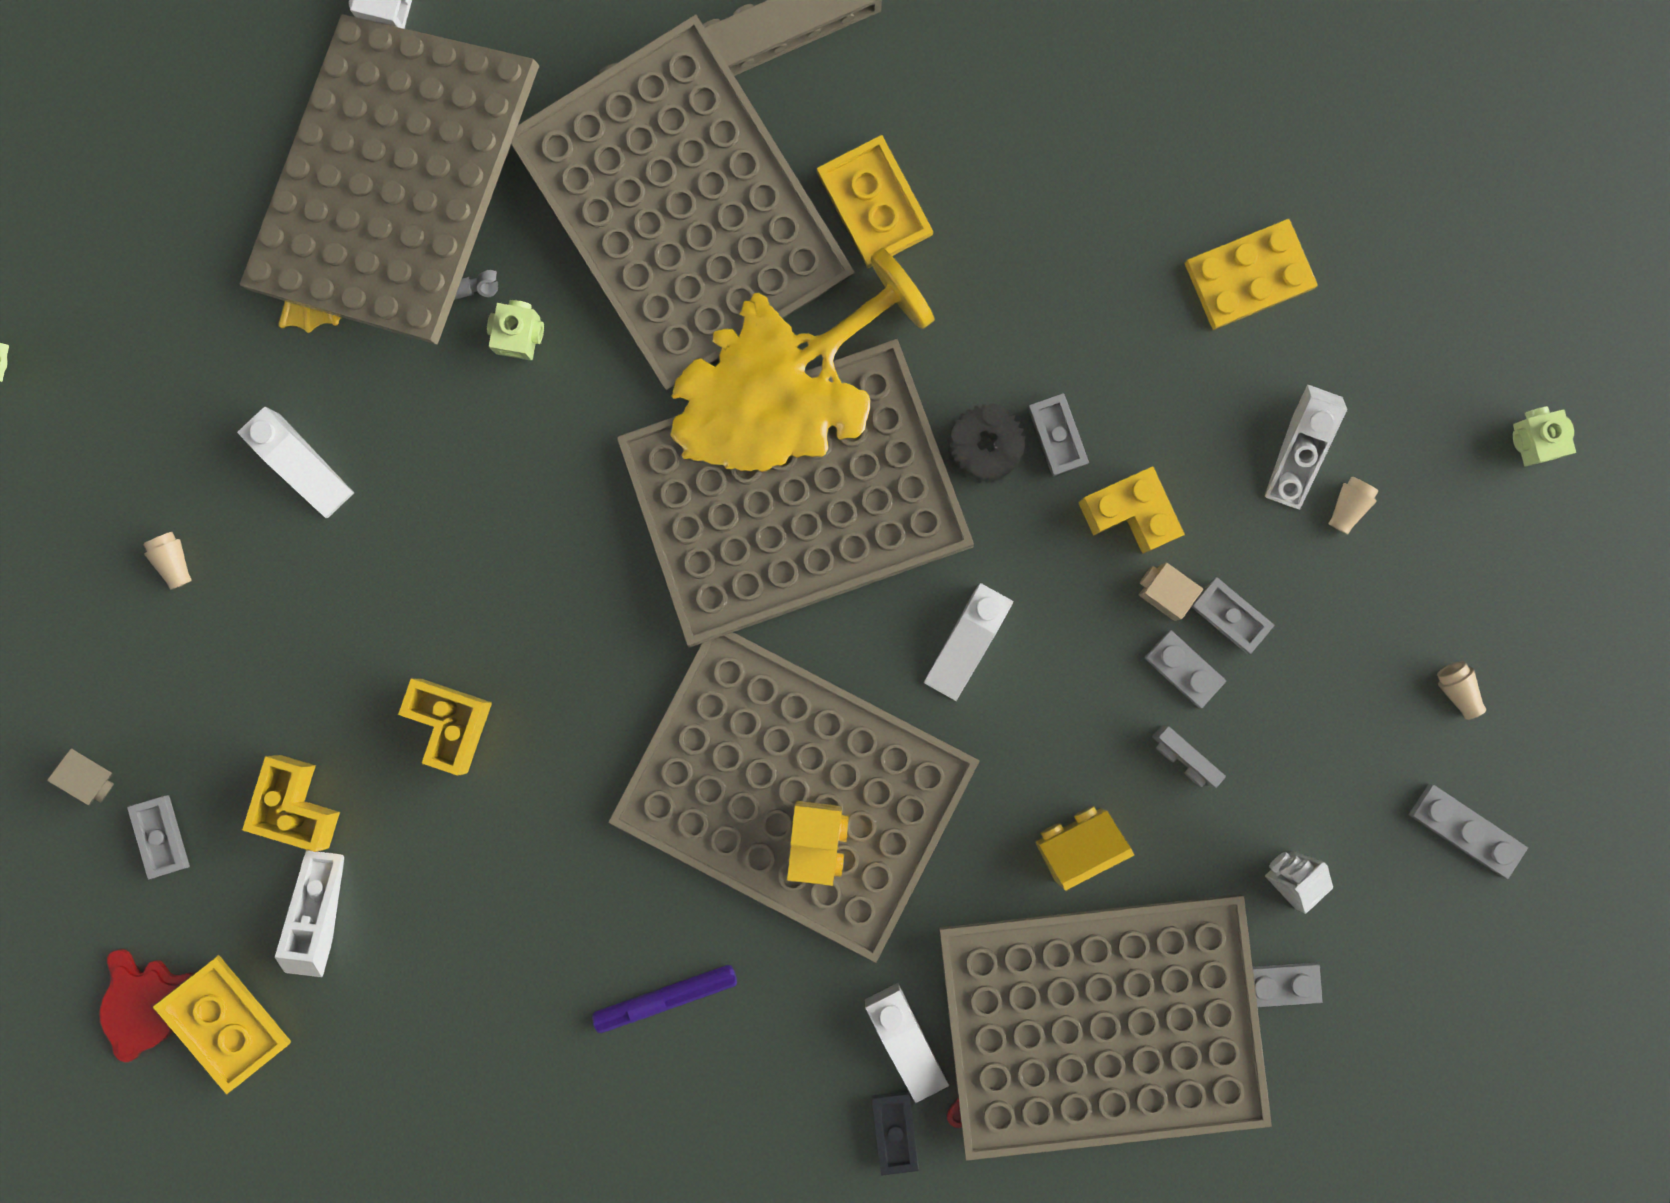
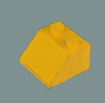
(1083, 847)

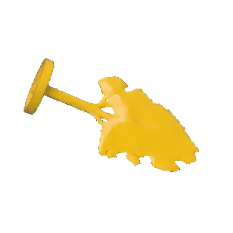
(761, 401)

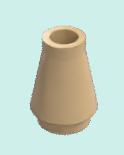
(1352, 504)
(168, 559)
(1461, 687)

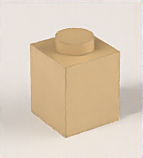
(1169, 591)

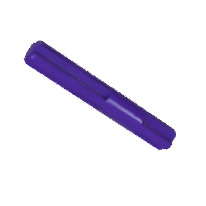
(664, 999)

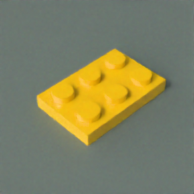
(874, 200)
(1251, 274)
(222, 1024)

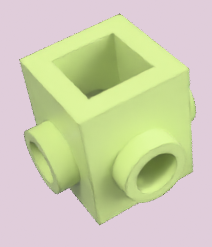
(515, 330)
(1544, 436)

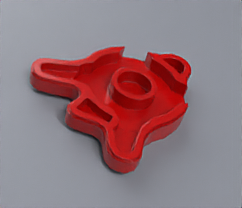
(128, 1004)

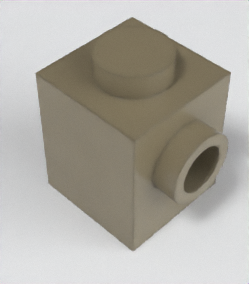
(82, 778)

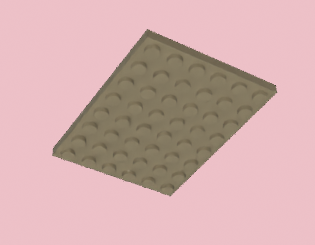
(390, 177)
(679, 198)
(805, 530)
(756, 739)
(1105, 1027)

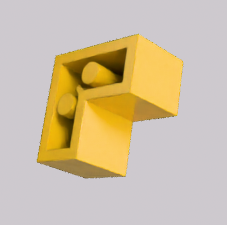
(1140, 503)
(455, 719)
(280, 806)
(815, 843)

